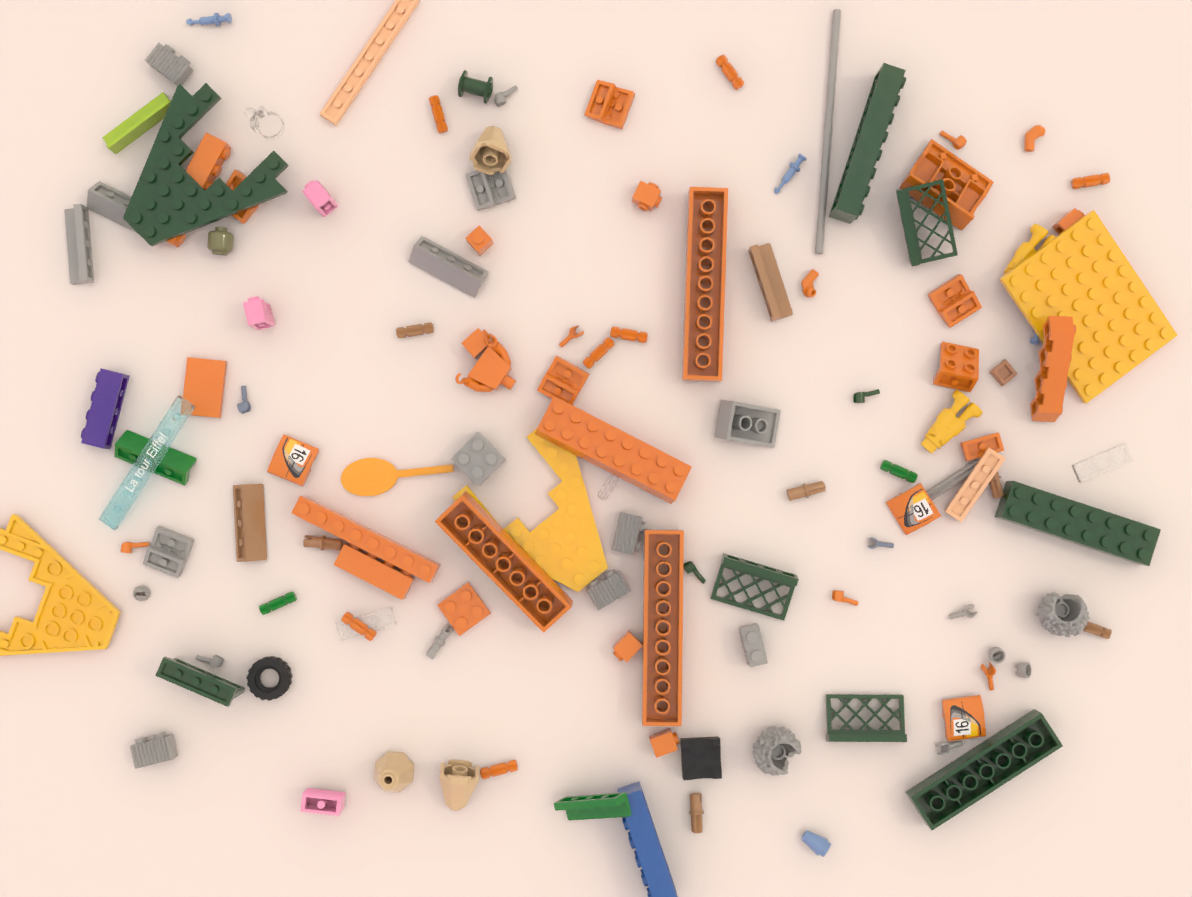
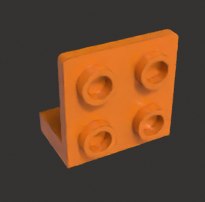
(957, 367)

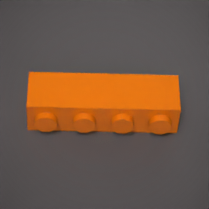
(374, 571)

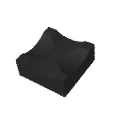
(701, 758)

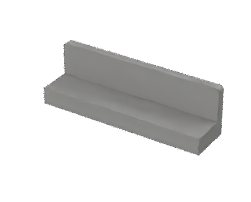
(108, 203)
(79, 245)
(447, 266)

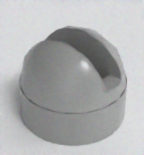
(141, 589)
(997, 657)
(1024, 670)

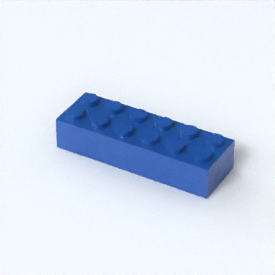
(647, 844)

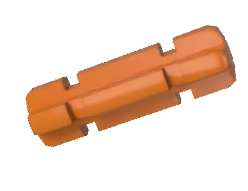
(729, 72)
(438, 114)
(1092, 180)
(628, 334)
(598, 353)
(358, 626)
(498, 769)

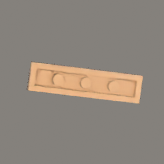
(975, 484)

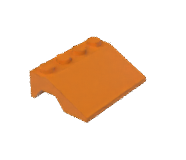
(963, 184)

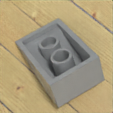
(747, 423)

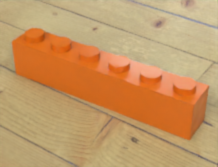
(205, 167)

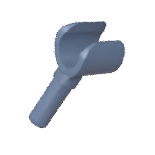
(244, 406)
(881, 544)

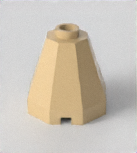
(491, 152)
(394, 772)
(458, 782)

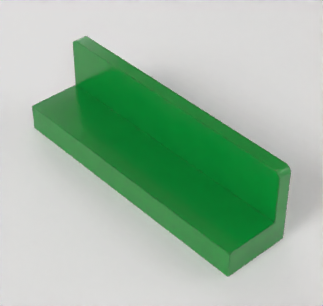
(173, 466)
(595, 806)

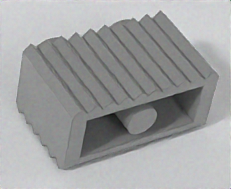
(168, 64)
(627, 533)
(608, 589)
(753, 645)
(153, 751)

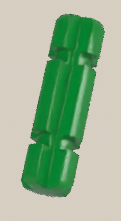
(898, 471)
(277, 603)

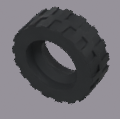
(258, 688)

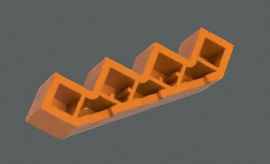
(1054, 367)

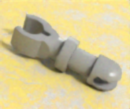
(439, 641)

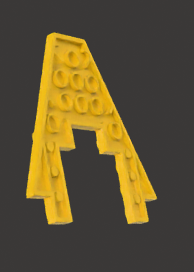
(568, 540)
(71, 609)

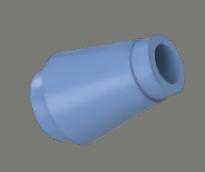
(816, 843)

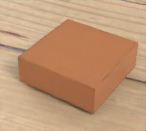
(1003, 372)

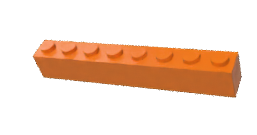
(366, 538)

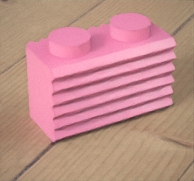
(319, 198)
(258, 313)
(323, 801)

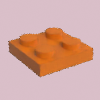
(464, 609)

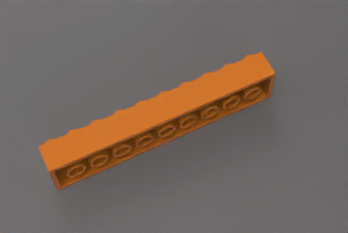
(705, 284)
(662, 627)

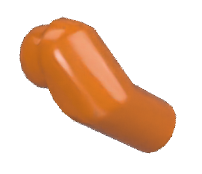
(1030, 137)
(807, 284)

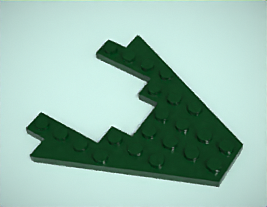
(170, 200)

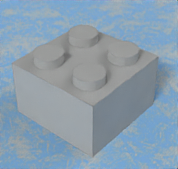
(478, 459)

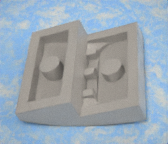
(490, 189)
(168, 551)

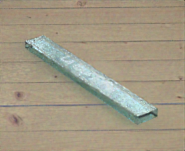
(147, 462)

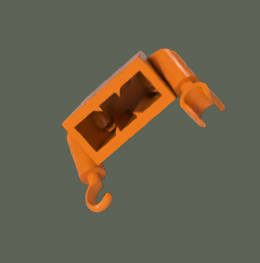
(490, 370)

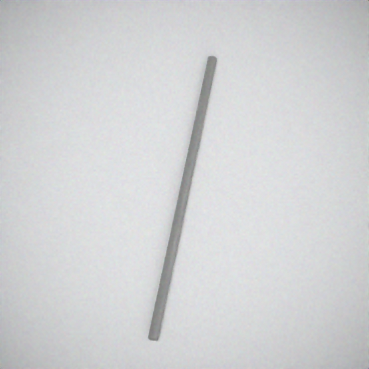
(827, 131)

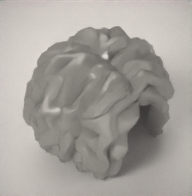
(1063, 614)
(773, 750)

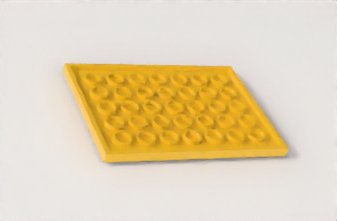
(1093, 282)

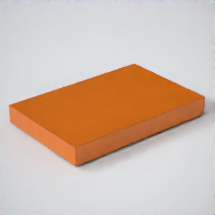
(205, 386)

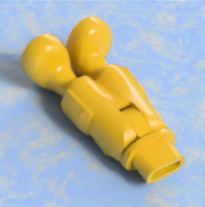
(1026, 249)
(947, 423)

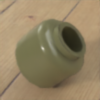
(220, 241)

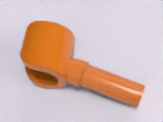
(957, 143)
(572, 334)
(126, 547)
(839, 596)
(989, 672)

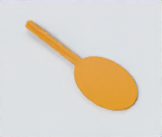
(377, 475)

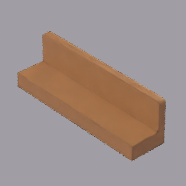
(770, 281)
(249, 522)

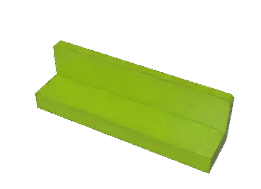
(137, 124)

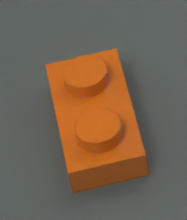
(976, 447)

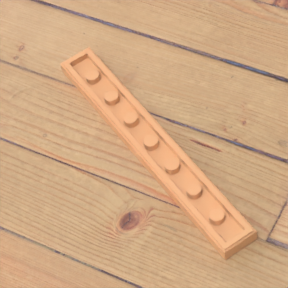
(368, 60)

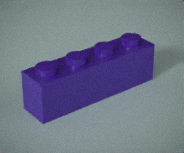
(104, 409)

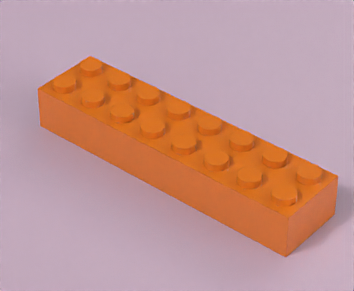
(613, 450)
(504, 561)

